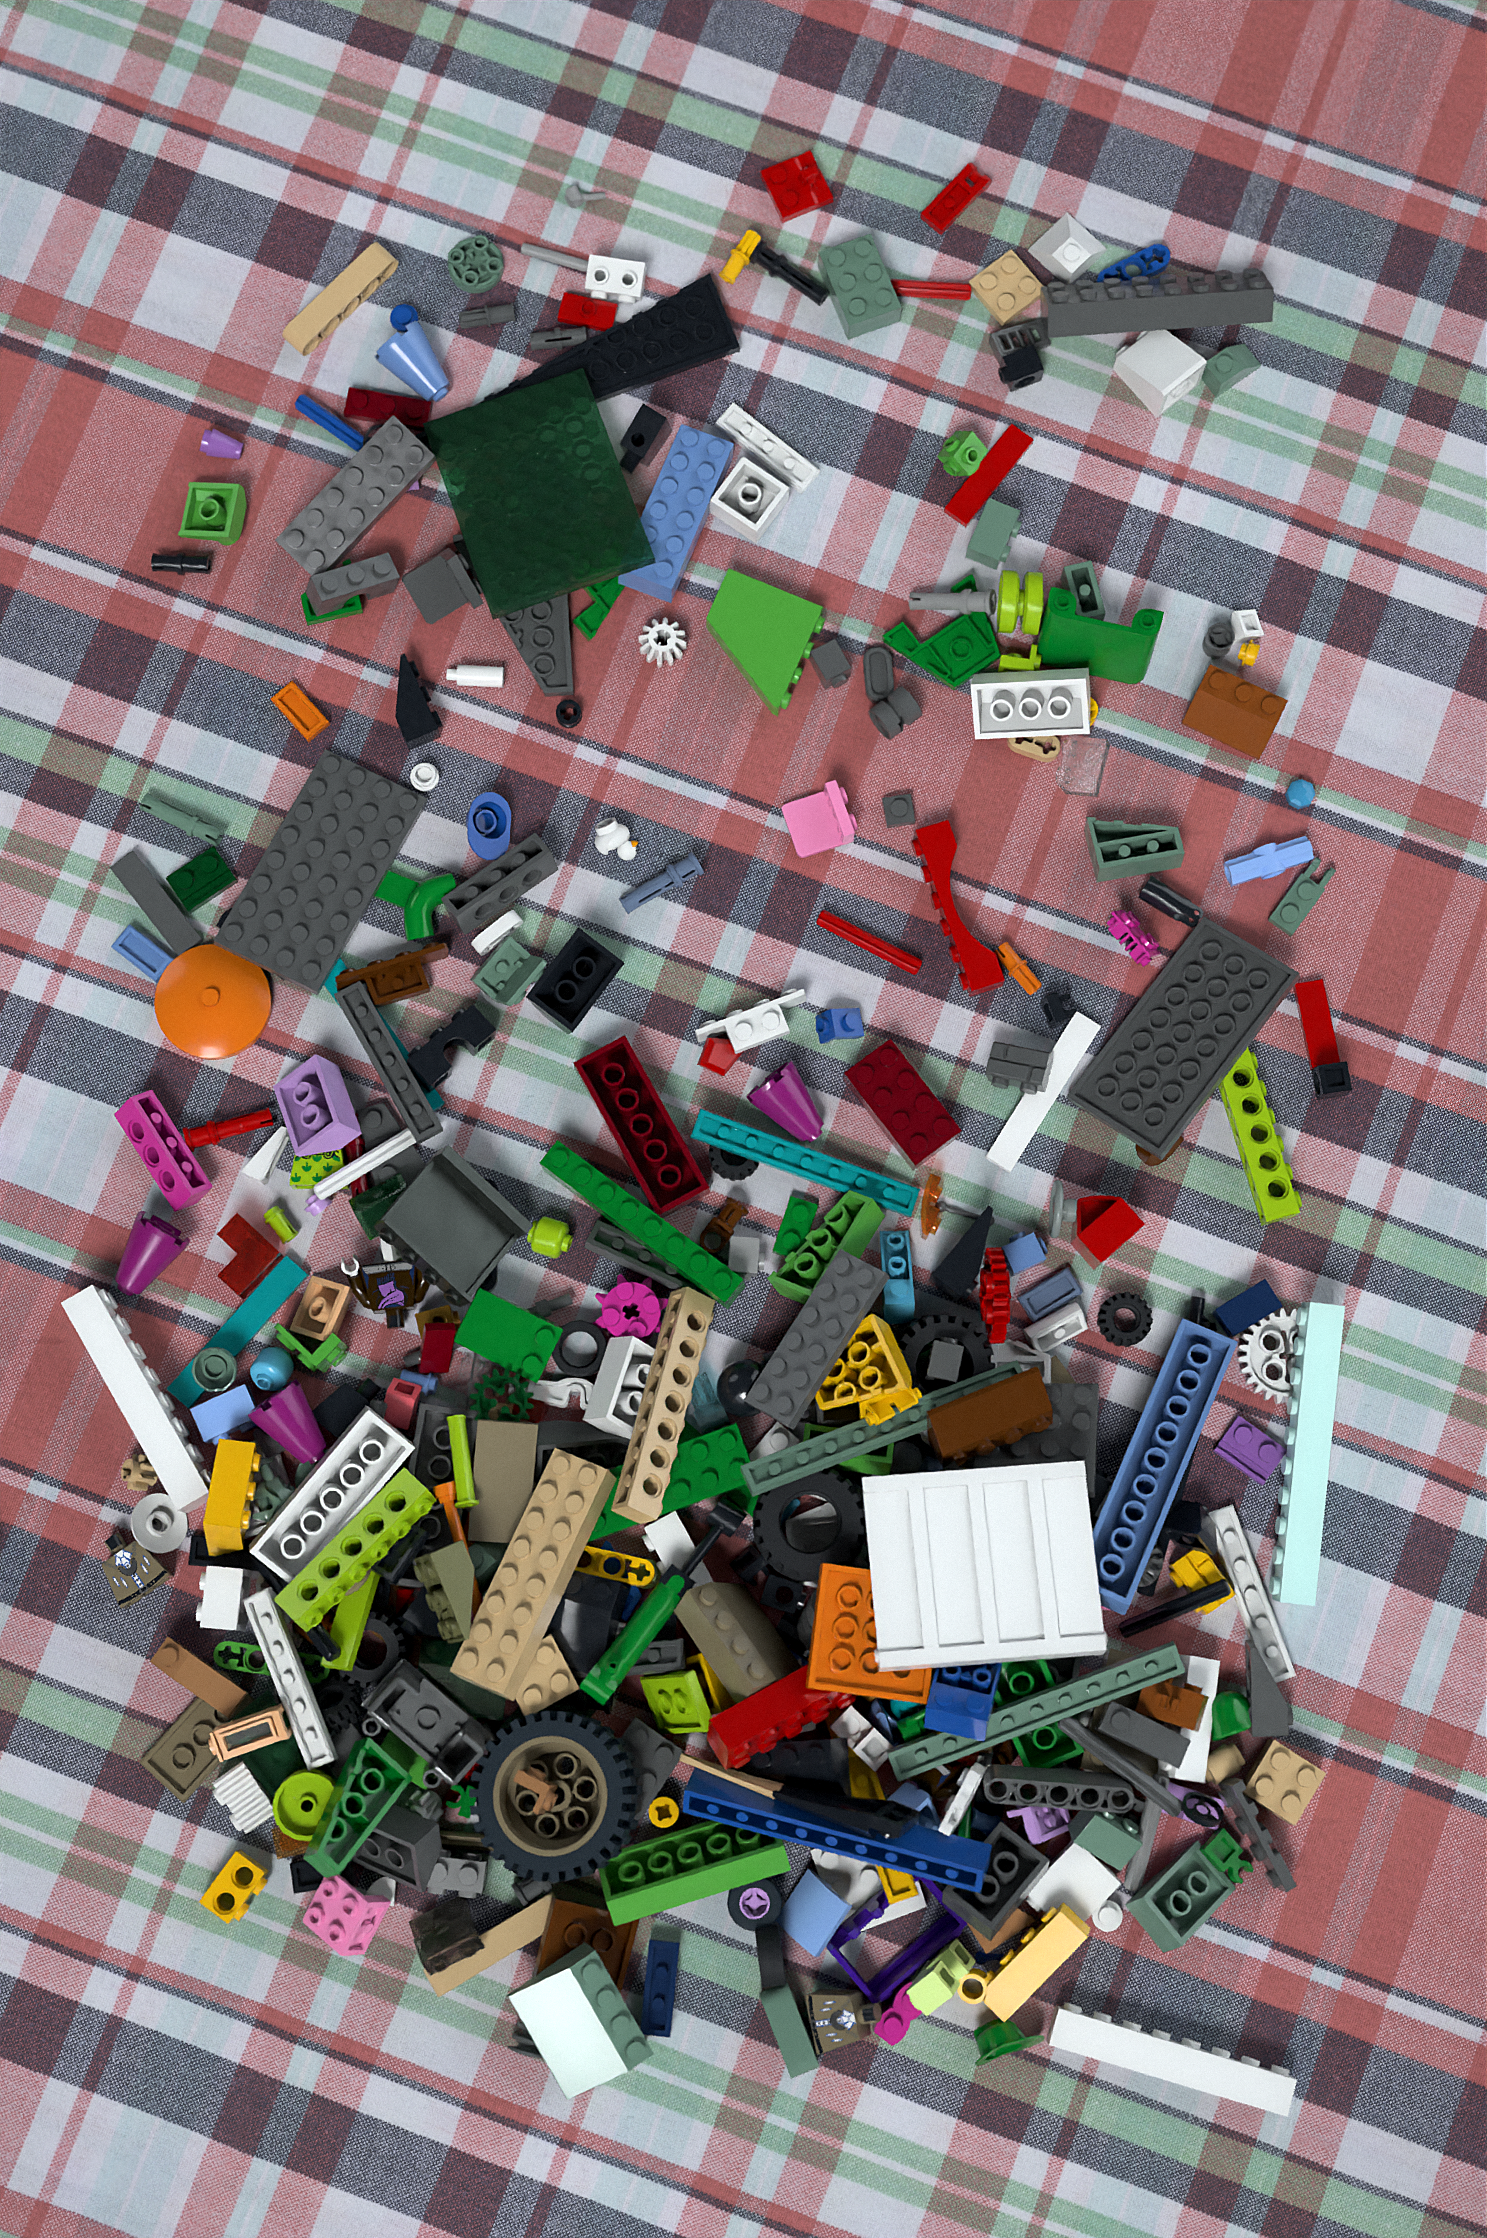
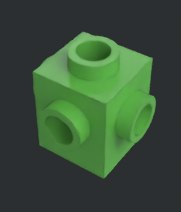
(962, 453)

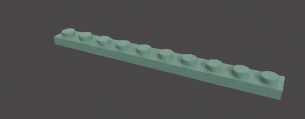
(859, 1437)
(1041, 1709)

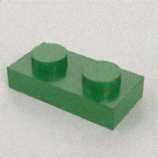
(794, 1226)

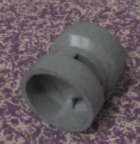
(1221, 635)

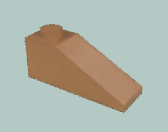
(198, 1676)

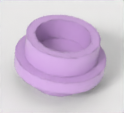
(316, 1205)

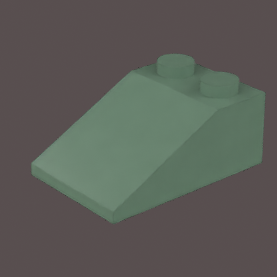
(1180, 1898)

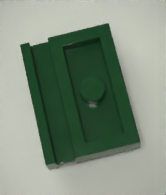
(201, 880)

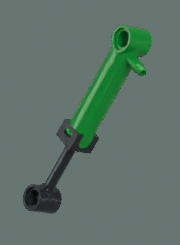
(656, 1609)

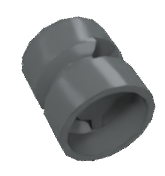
(893, 714)

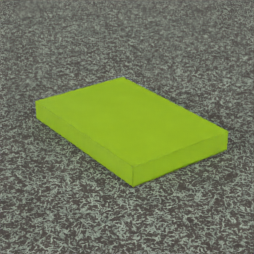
(676, 1702)

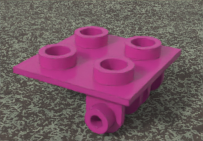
(1128, 923)

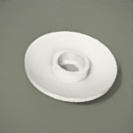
(171, 1523)

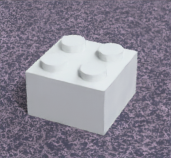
(749, 499)
(223, 1598)

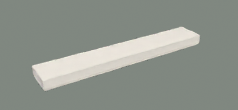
(1034, 1108)
(1250, 1593)
(290, 1679)

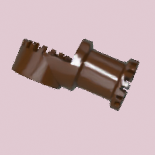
(721, 1227)

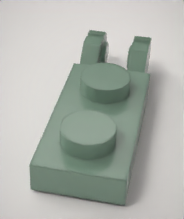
(1300, 899)

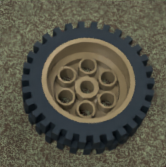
(520, 1834)

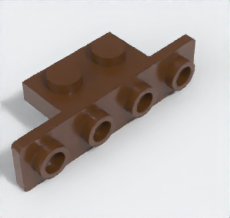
(395, 978)

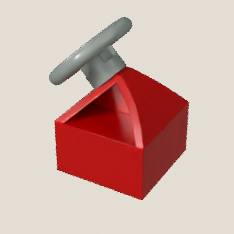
(1098, 1221)

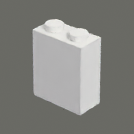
(1076, 1880)

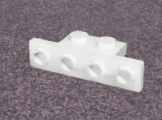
(755, 1025)

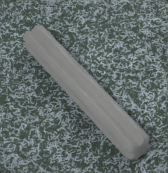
(1147, 1831)

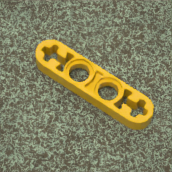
(599, 1557)

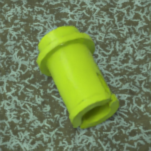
(280, 1224)

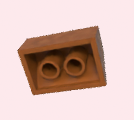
(1234, 712)

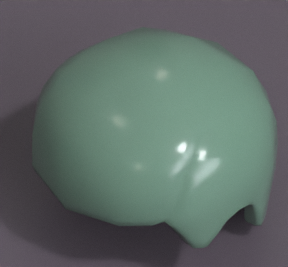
(214, 1369)

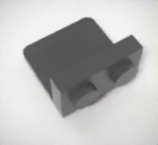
(442, 586)

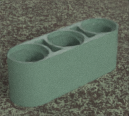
(789, 2030)

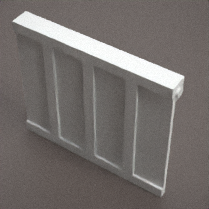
(982, 1566)

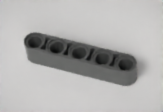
(1068, 1798)

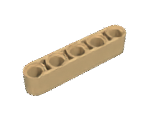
(340, 299)
(499, 1943)

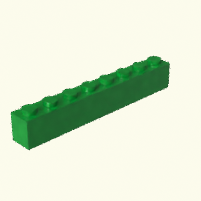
(642, 1224)

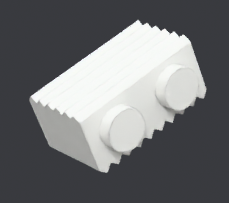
(244, 1797)

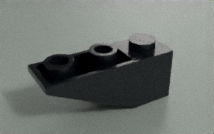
(412, 712)

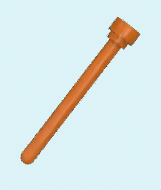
(447, 1495)

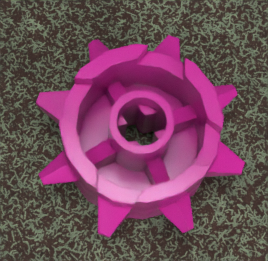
(631, 1295)

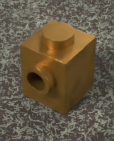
(437, 1315)

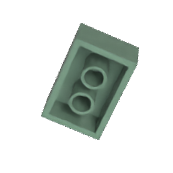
(859, 286)

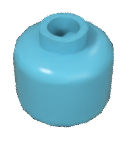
(272, 1368)

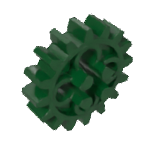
(497, 1383)

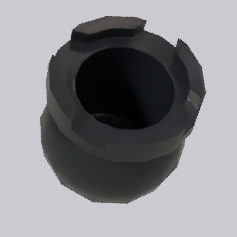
(736, 1382)

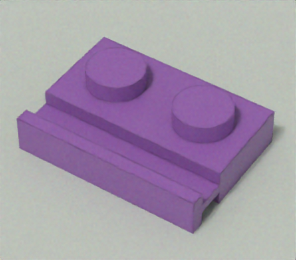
(1250, 1450)

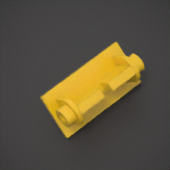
(880, 1408)

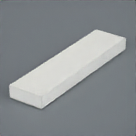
(767, 448)

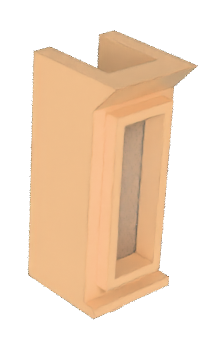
(249, 1733)

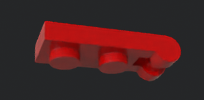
(955, 198)

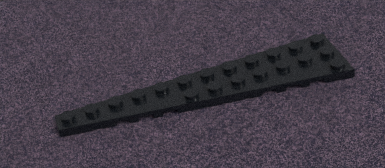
(648, 348)

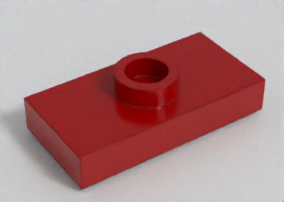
(587, 312)

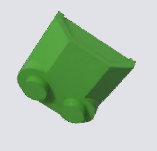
(214, 512)

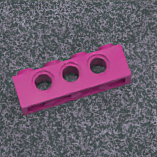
(163, 1150)

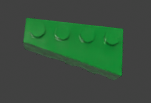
(357, 1804)

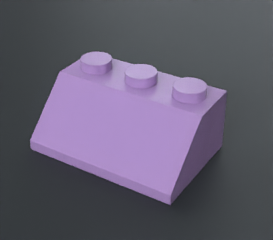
(317, 1108)

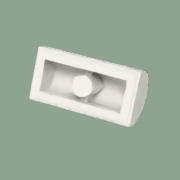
(1056, 1328)

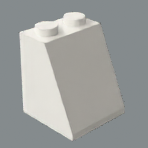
(1159, 369)

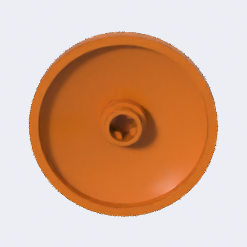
(212, 1003)

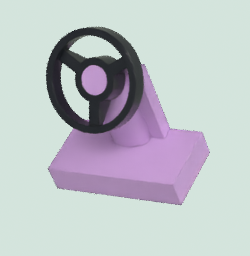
(1198, 1807)

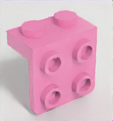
(820, 821)

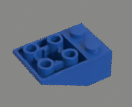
(963, 1699)

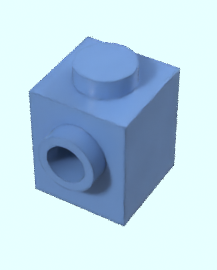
(1024, 1252)

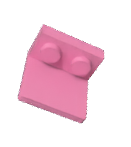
(345, 1916)

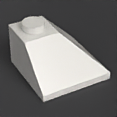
(1067, 249)

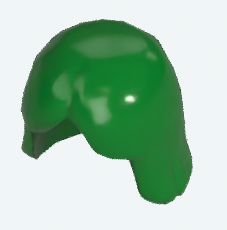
(1229, 1715)

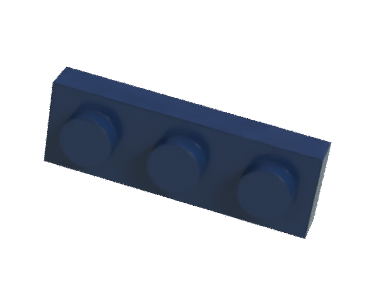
(659, 1988)

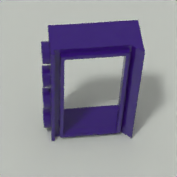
(906, 1963)

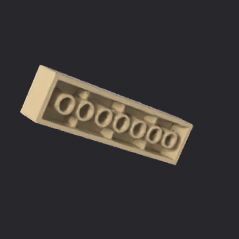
(533, 1574)

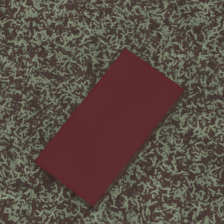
(436, 1347)

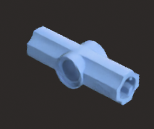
(1268, 861)

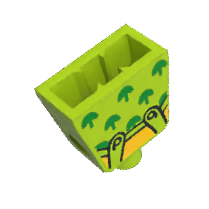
(314, 1168)

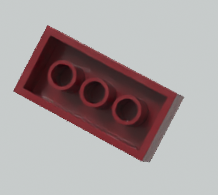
(901, 1104)

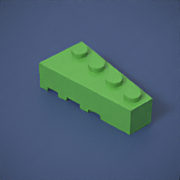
(846, 1227)

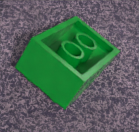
(508, 1334)

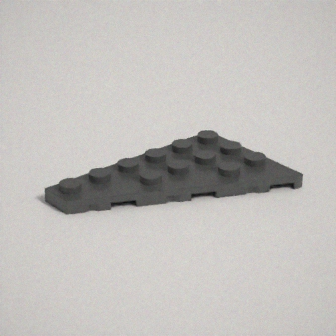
(540, 637)

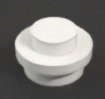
(424, 777)
(1107, 1916)

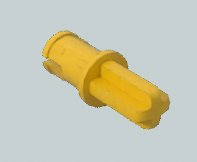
(740, 256)

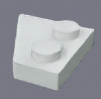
(1025, 1356)
(959, 1804)

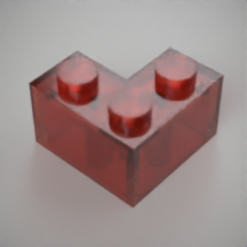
(253, 1259)

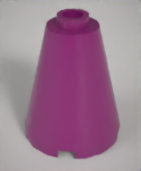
(788, 1103)
(148, 1252)
(291, 1423)

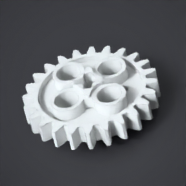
(1258, 1357)

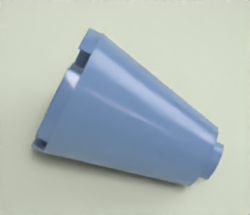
(414, 362)

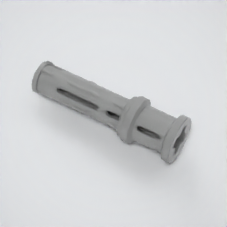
(965, 601)

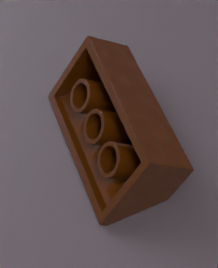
(989, 1418)

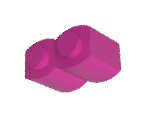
(896, 2016)

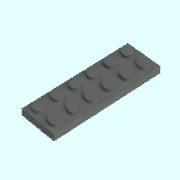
(816, 1339)

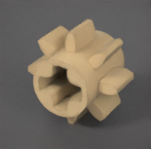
(138, 1473)

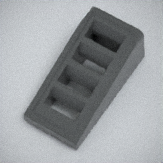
(997, 338)

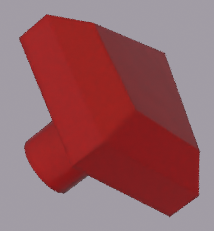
(718, 1056)

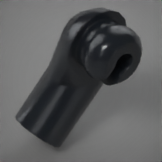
(1196, 1313)

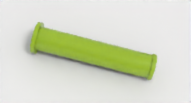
(461, 1462)

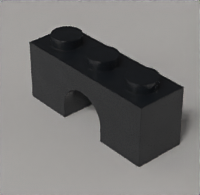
(467, 1030)

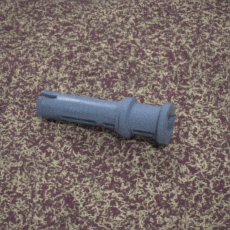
(673, 876)

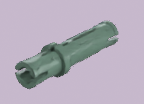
(191, 824)

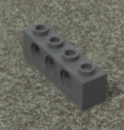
(500, 883)

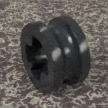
(574, 720)

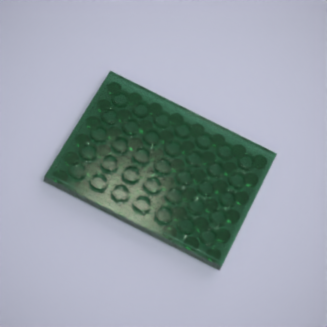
(538, 493)

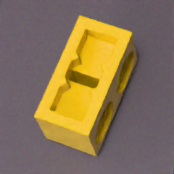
(229, 1882)

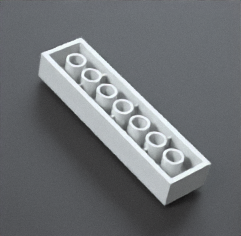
(139, 1397)

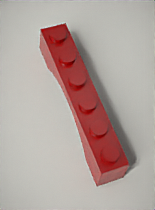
(977, 963)

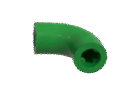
(422, 903)

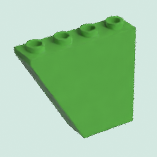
(764, 634)

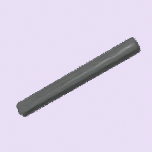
(1120, 1765)

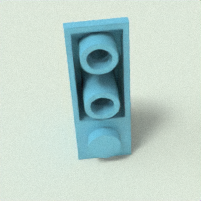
(898, 1291)

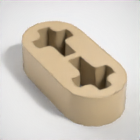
(1034, 751)

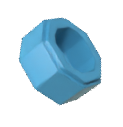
(1300, 794)

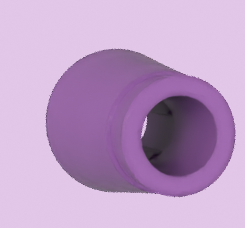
(220, 445)

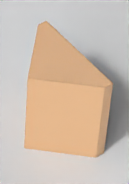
(322, 1309)

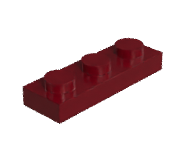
(380, 407)

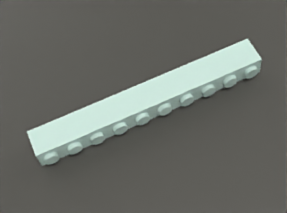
(1307, 1453)

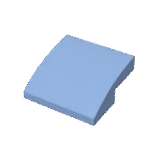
(813, 1913)

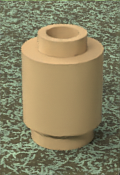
(1223, 1763)

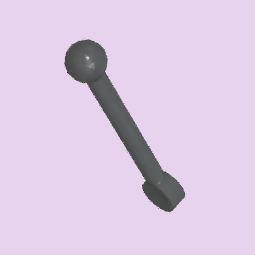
(943, 1207)

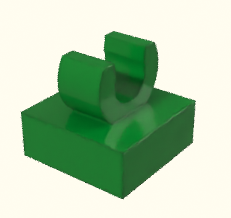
(465, 1801)

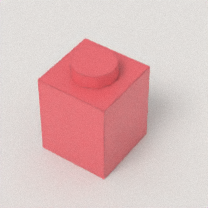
(402, 1403)

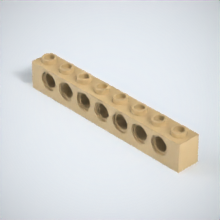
(653, 1415)

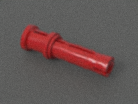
(214, 1132)

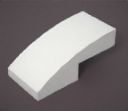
(861, 1737)

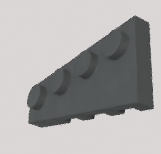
(1246, 1811)

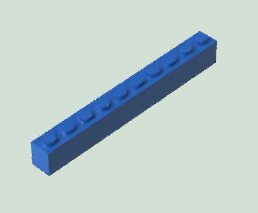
(917, 1852)

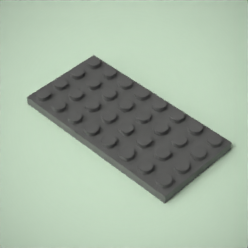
(320, 872)
(1183, 1037)

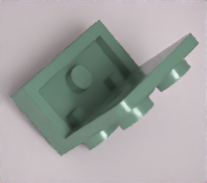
(508, 972)

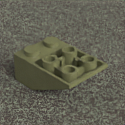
(449, 1584)

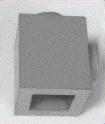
(745, 1257)

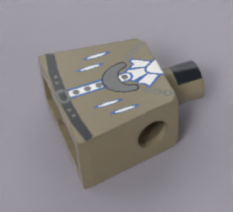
(132, 1571)
(840, 2017)

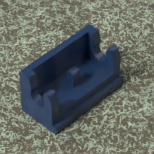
(1247, 1308)

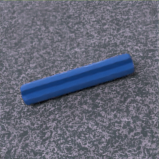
(329, 422)

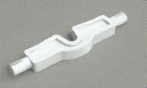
(559, 1392)

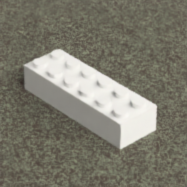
(331, 1494)

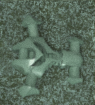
(272, 1491)

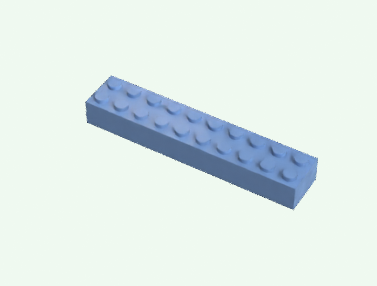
(1157, 1460)

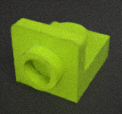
(1016, 663)

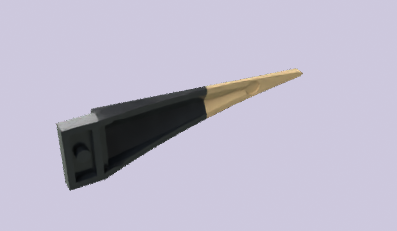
(857, 1814)

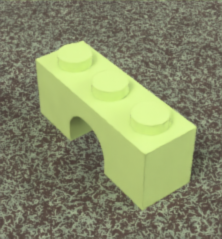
(940, 1977)

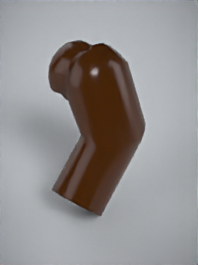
(1006, 1754)

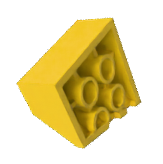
(866, 1368)
(230, 1496)

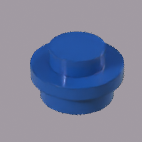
(402, 316)

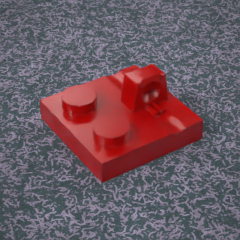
(796, 186)

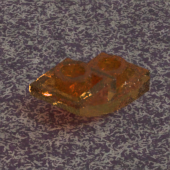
(928, 1214)

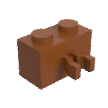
(1174, 1704)

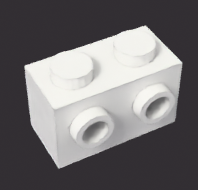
(615, 278)

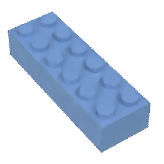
(679, 509)

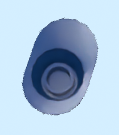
(489, 825)

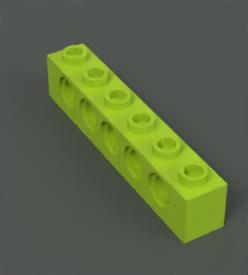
(1269, 1208)
(356, 1534)

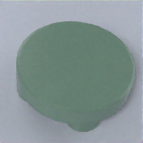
(475, 264)

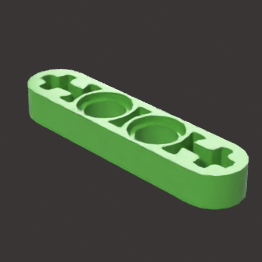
(236, 1647)

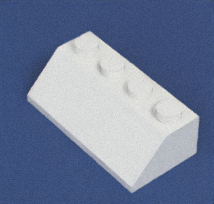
(1031, 703)

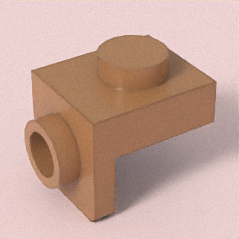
(535, 1781)

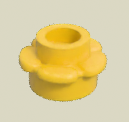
(1248, 653)

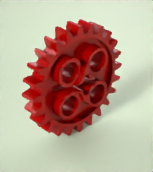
(995, 1295)

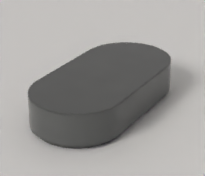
(878, 674)

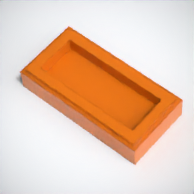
(300, 711)

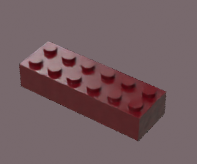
(641, 1127)

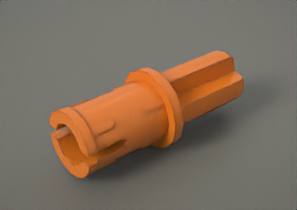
(1018, 968)

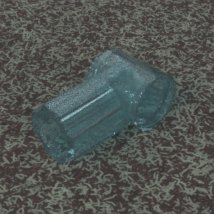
(708, 1410)

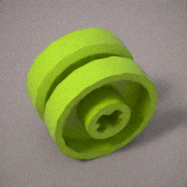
(1020, 602)
(288, 1802)

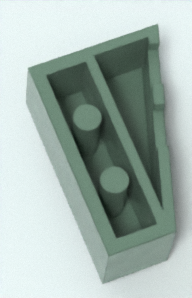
(1130, 849)

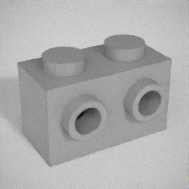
(457, 1873)

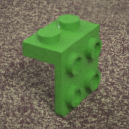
(328, 1353)

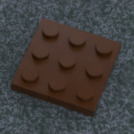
(575, 1923)

